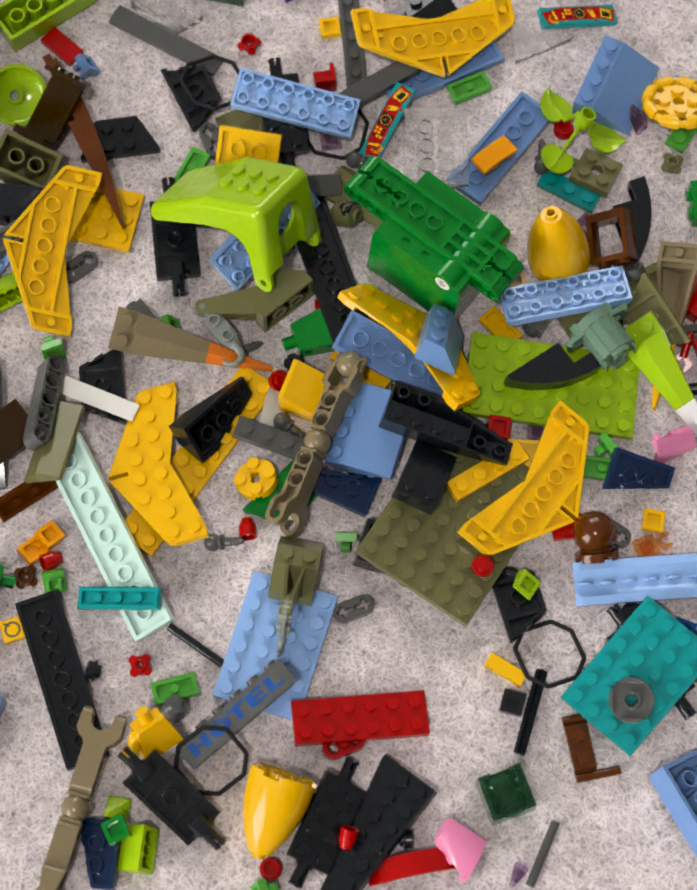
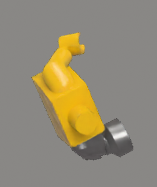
(154, 727)

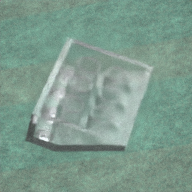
(436, 143)

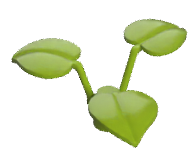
(556, 109)

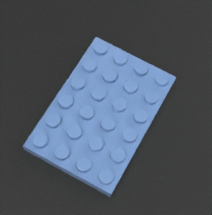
(256, 643)

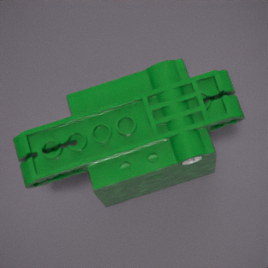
(433, 239)

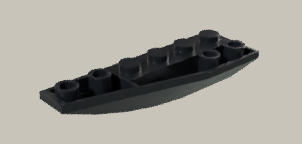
(431, 420)

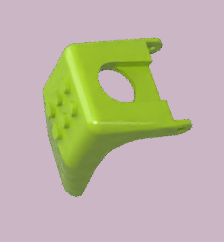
(246, 201)

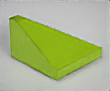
(526, 583)
(117, 806)

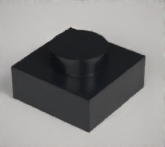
(512, 703)

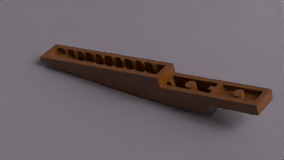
(93, 150)

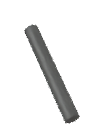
(542, 854)

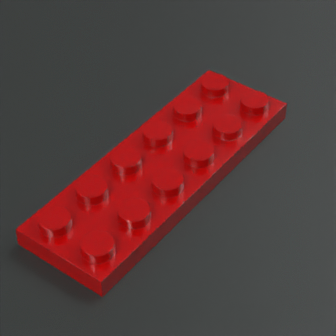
(359, 718)

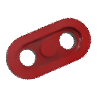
(343, 750)

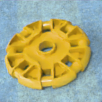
(662, 106)

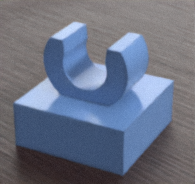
(87, 65)

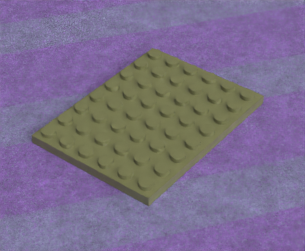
(430, 554)

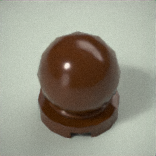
(594, 536)

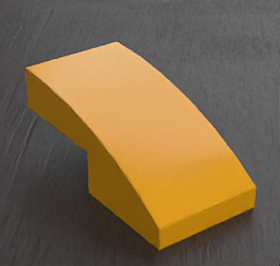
(493, 154)
(42, 542)

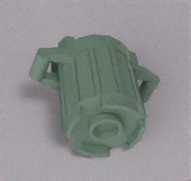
(603, 336)

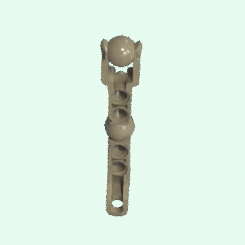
(326, 420)
(81, 789)

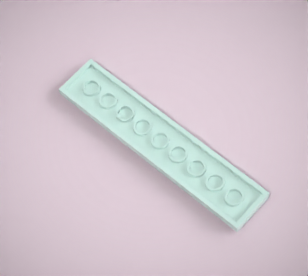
(108, 536)

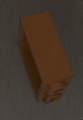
(608, 217)

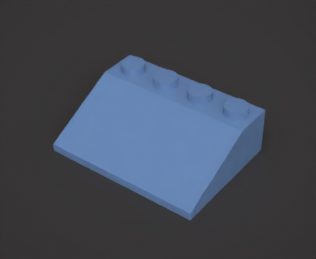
(615, 83)
(359, 442)
(678, 790)

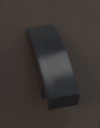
(641, 210)
(552, 371)

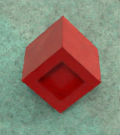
(325, 79)
(499, 425)

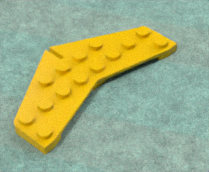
(427, 41)
(40, 258)
(406, 325)
(145, 472)
(535, 504)

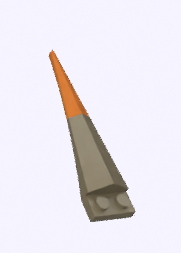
(151, 337)

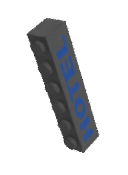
(239, 712)

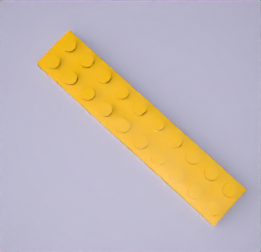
(195, 474)

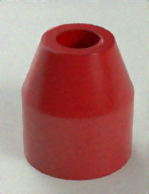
(247, 527)
(50, 560)
(347, 837)

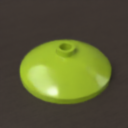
(29, 88)

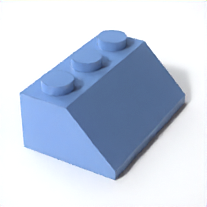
(439, 340)

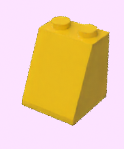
(301, 391)

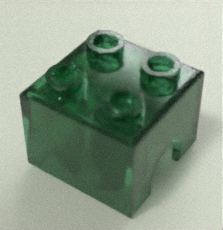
(506, 794)

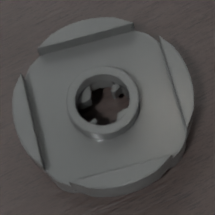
(622, 691)

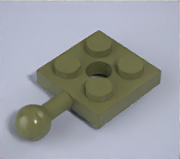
(591, 161)

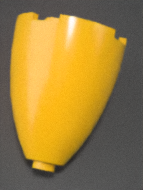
(557, 245)
(273, 807)

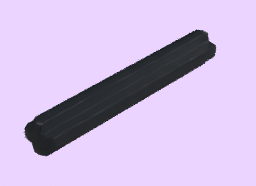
(530, 713)

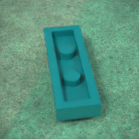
(568, 191)

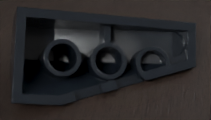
(206, 423)

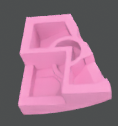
(673, 444)
(460, 846)

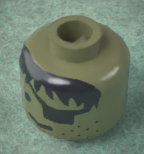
(346, 213)

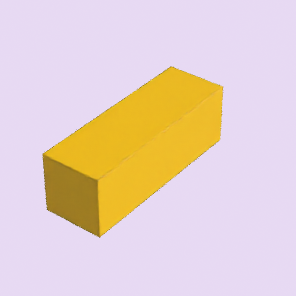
(505, 670)

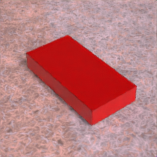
(61, 46)

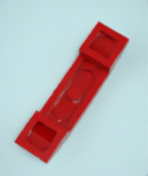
(411, 865)

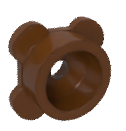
(25, 571)

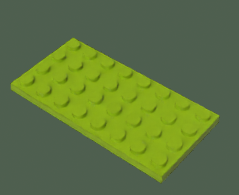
(602, 400)

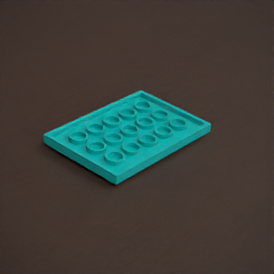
(645, 647)

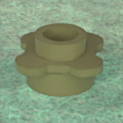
(668, 167)

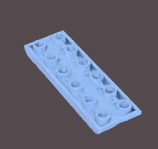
(295, 103)
(233, 259)
(565, 296)
(635, 579)

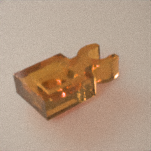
(650, 546)

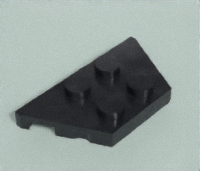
(201, 88)
(124, 138)
(105, 374)
(516, 610)

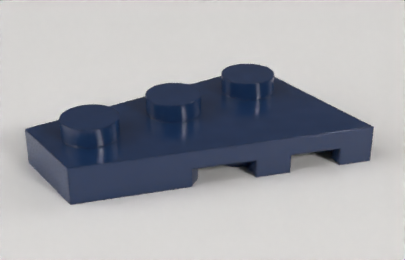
(636, 472)
(346, 490)
(100, 856)

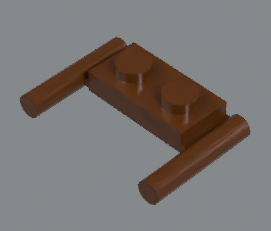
(582, 751)

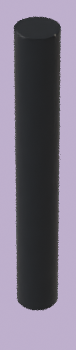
(193, 643)

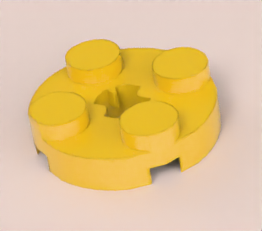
(251, 469)

